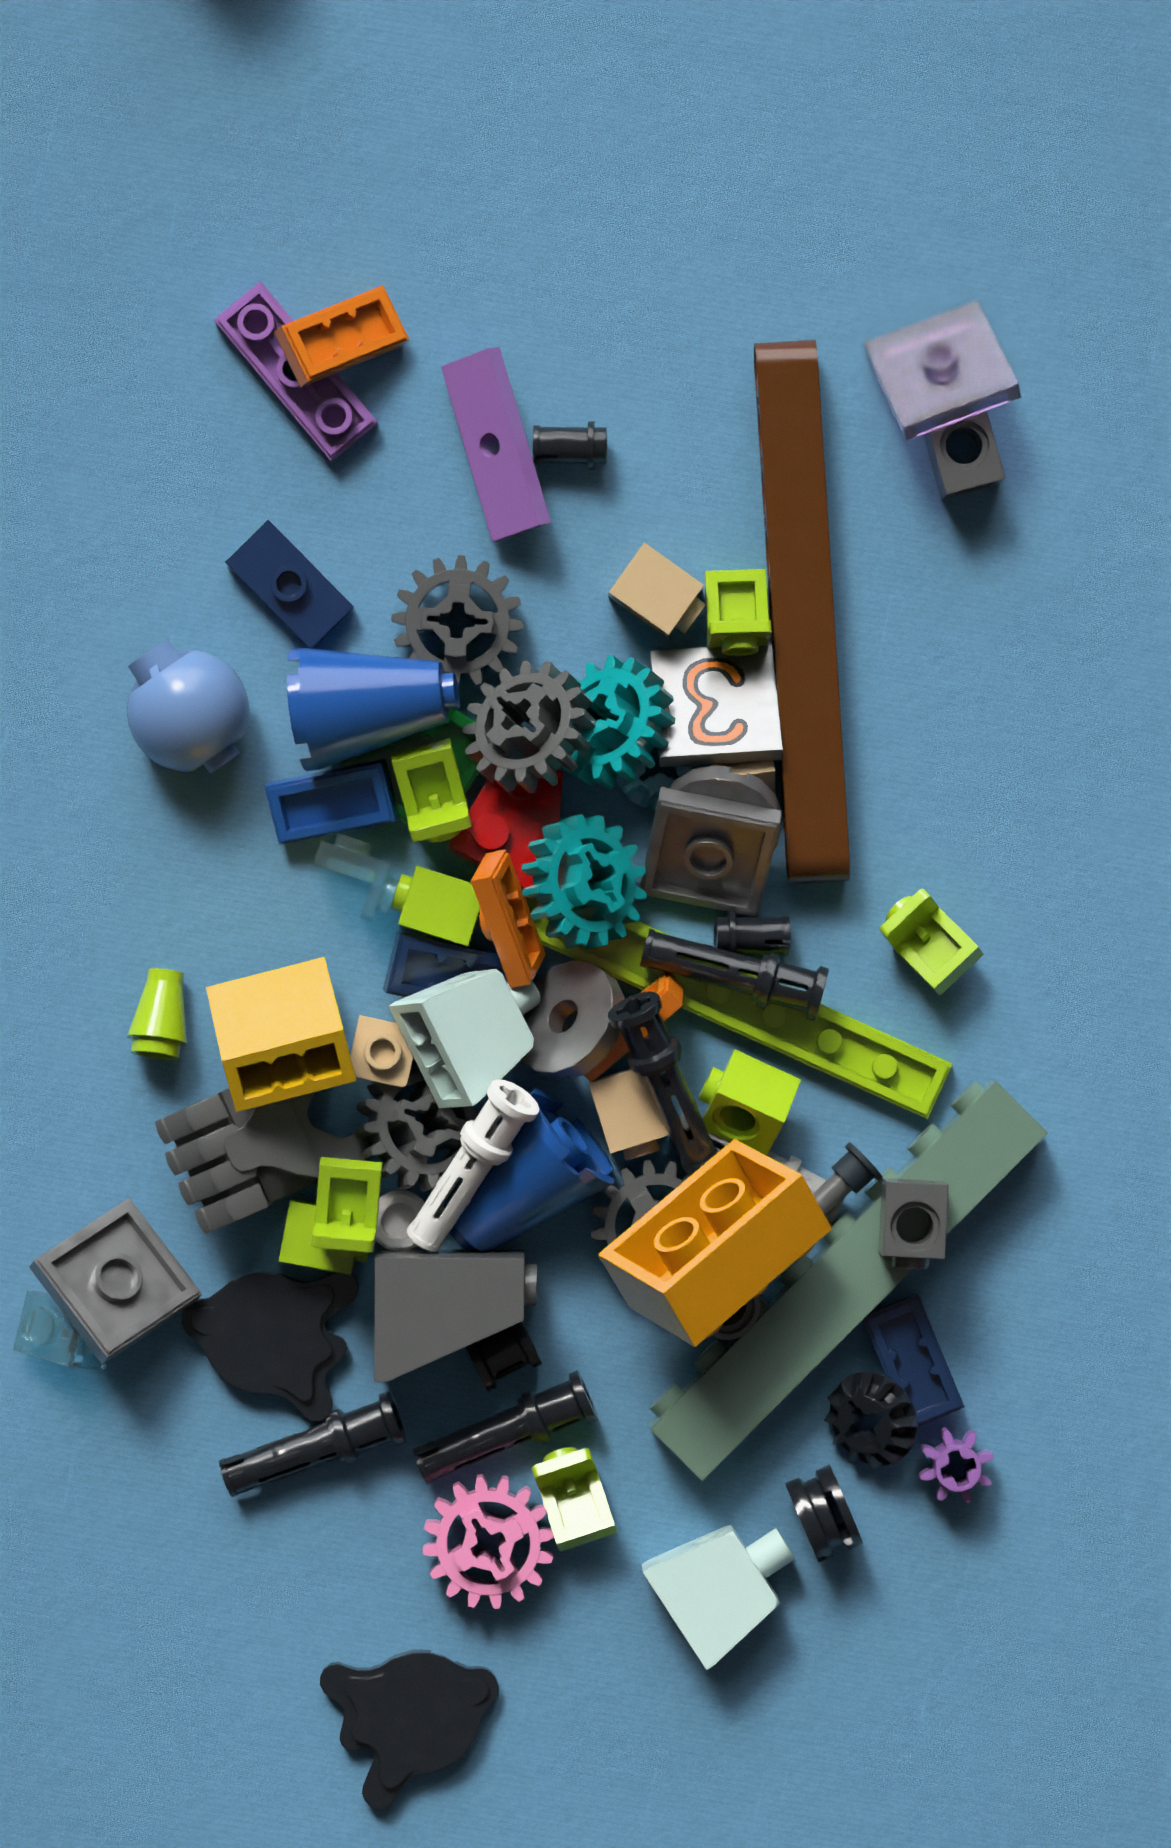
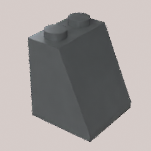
(444, 1302)

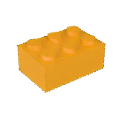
(715, 1242)

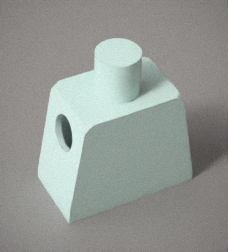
(466, 1033)
(718, 1587)

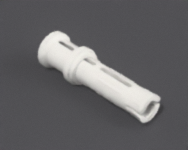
(479, 1140)

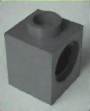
(959, 478)
(908, 1193)

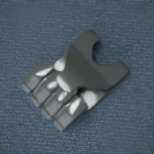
(247, 1156)

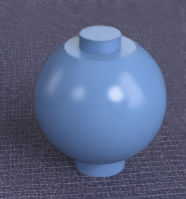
(186, 708)

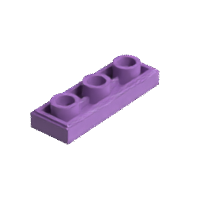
(323, 408)
(495, 444)

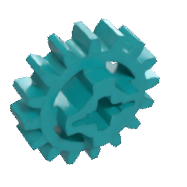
(628, 721)
(584, 881)

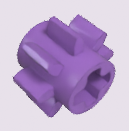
(940, 1459)

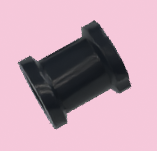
(503, 1354)

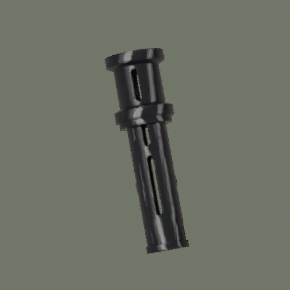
(662, 952)
(660, 1054)
(532, 1418)
(339, 1437)

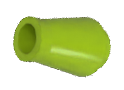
(159, 1020)

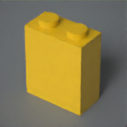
(280, 1034)

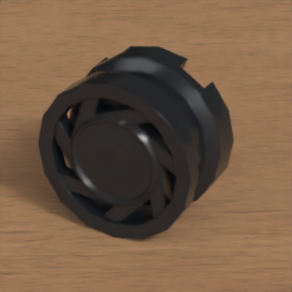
(817, 1514)

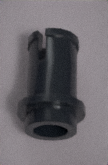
(570, 445)
(752, 934)

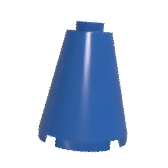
(363, 702)
(547, 1174)

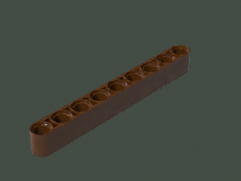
(802, 611)

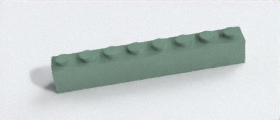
(840, 1284)

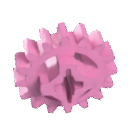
(464, 1555)

